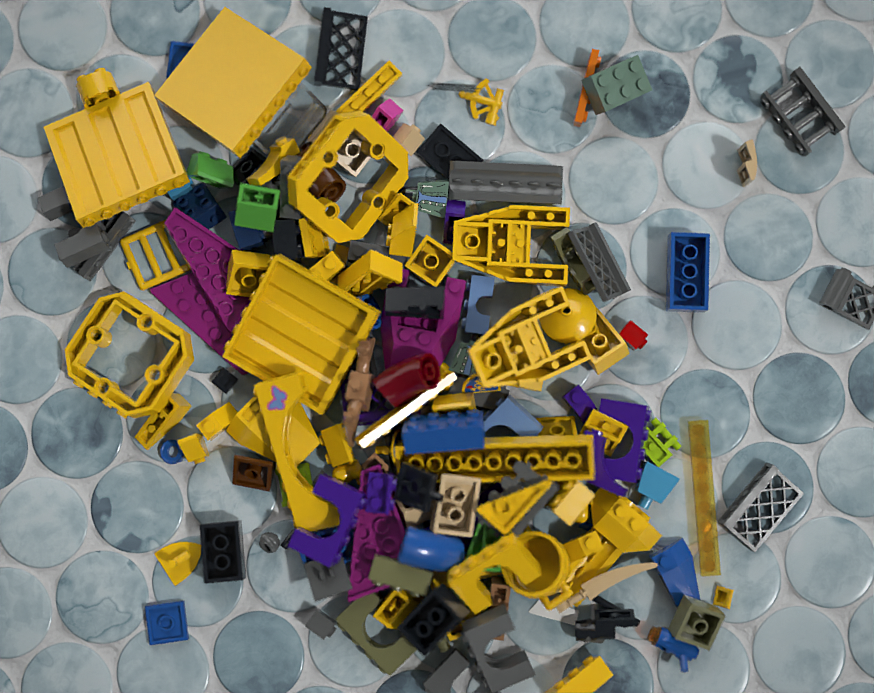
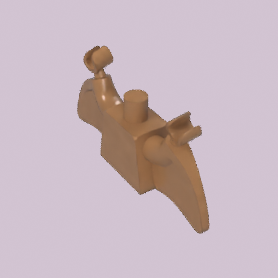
(359, 389)

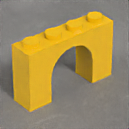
(505, 552)

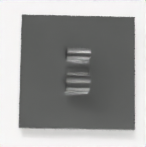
(327, 580)

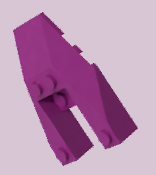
(414, 336)

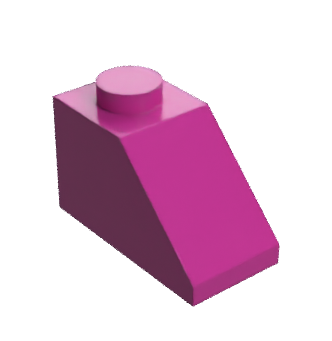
(387, 114)

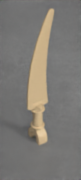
(603, 581)

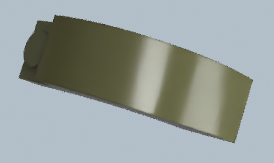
(569, 256)

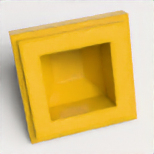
(723, 597)

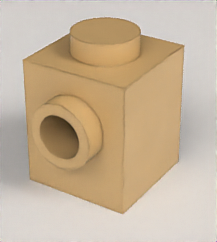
(409, 138)

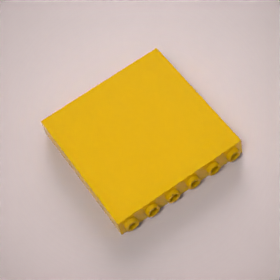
(233, 81)

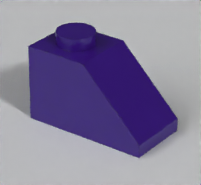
(454, 211)
(579, 402)

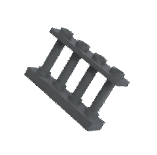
(809, 94)

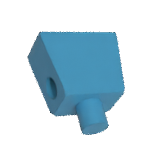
(654, 485)

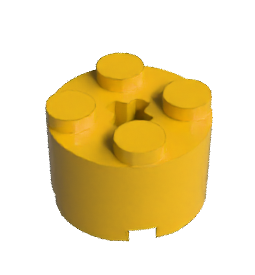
(96, 87)

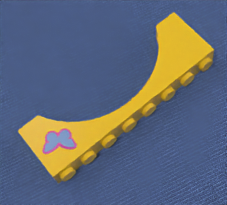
(277, 402)

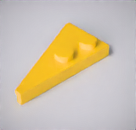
(511, 508)

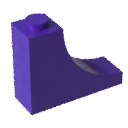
(602, 476)

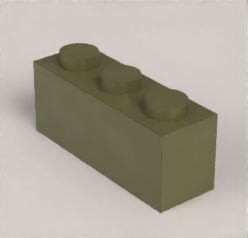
(399, 576)

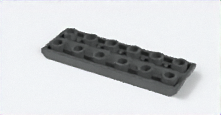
(505, 182)

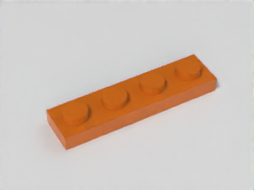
(581, 114)

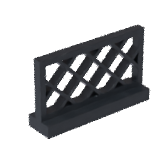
(324, 49)

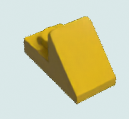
(397, 204)

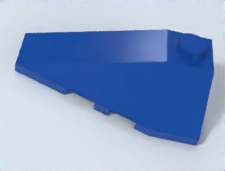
(677, 570)

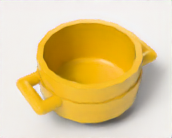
(553, 565)

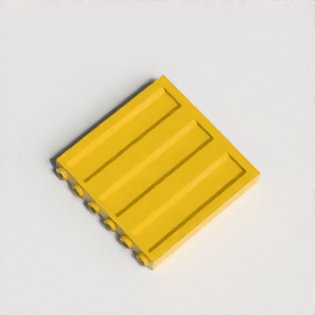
(116, 155)
(300, 326)

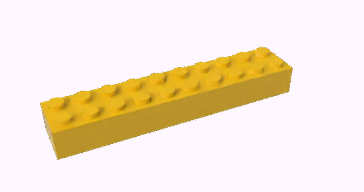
(555, 456)

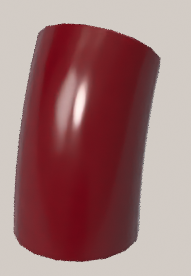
(408, 378)

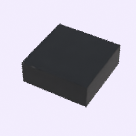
(225, 380)

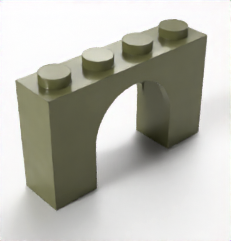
(387, 656)

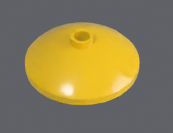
(573, 325)

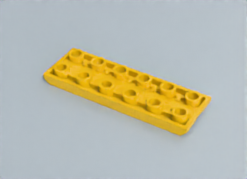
(598, 562)

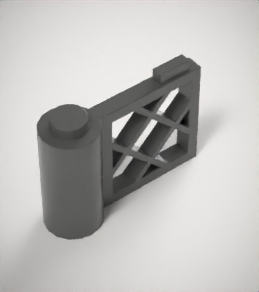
(840, 289)

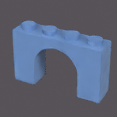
(514, 416)

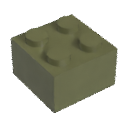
(696, 622)

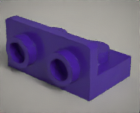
(379, 493)

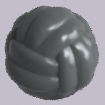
(269, 542)

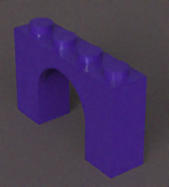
(636, 418)
(349, 502)

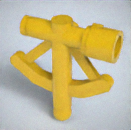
(493, 104)

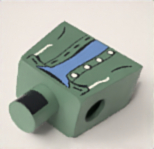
(430, 197)
(462, 362)

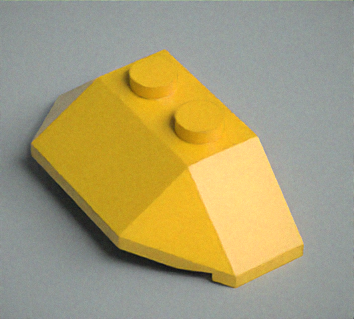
(621, 523)

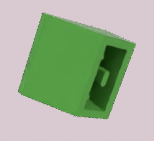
(257, 207)

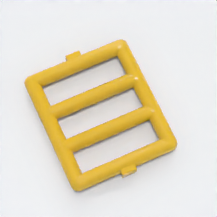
(132, 264)

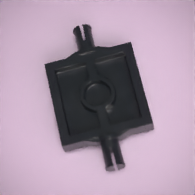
(416, 487)

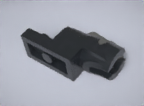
(603, 625)

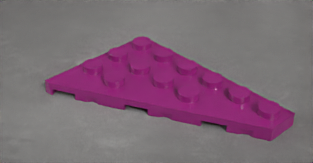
(208, 260)
(192, 306)
(372, 535)

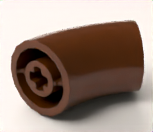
(328, 183)

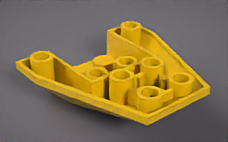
(249, 431)

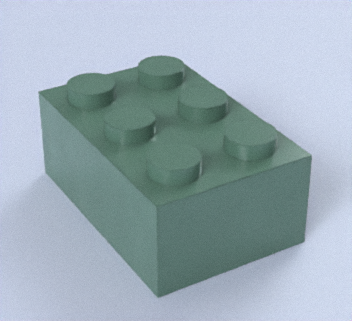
(616, 85)

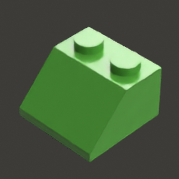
(210, 171)

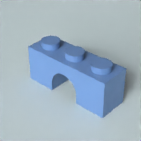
(479, 288)

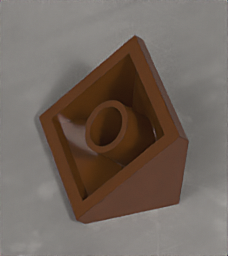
(253, 472)

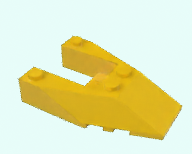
(501, 243)
(517, 350)

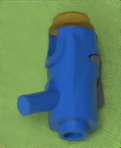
(665, 641)

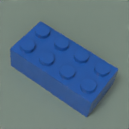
(688, 272)
(444, 432)

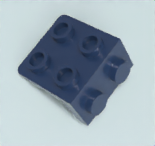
(201, 206)

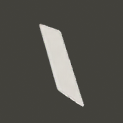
(567, 616)

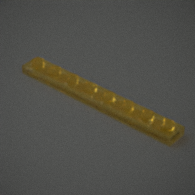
(704, 498)

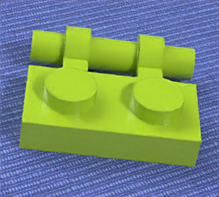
(655, 449)

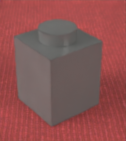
(321, 624)

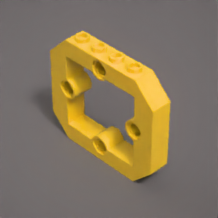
(313, 163)
(99, 322)

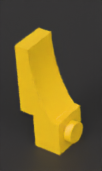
(272, 165)

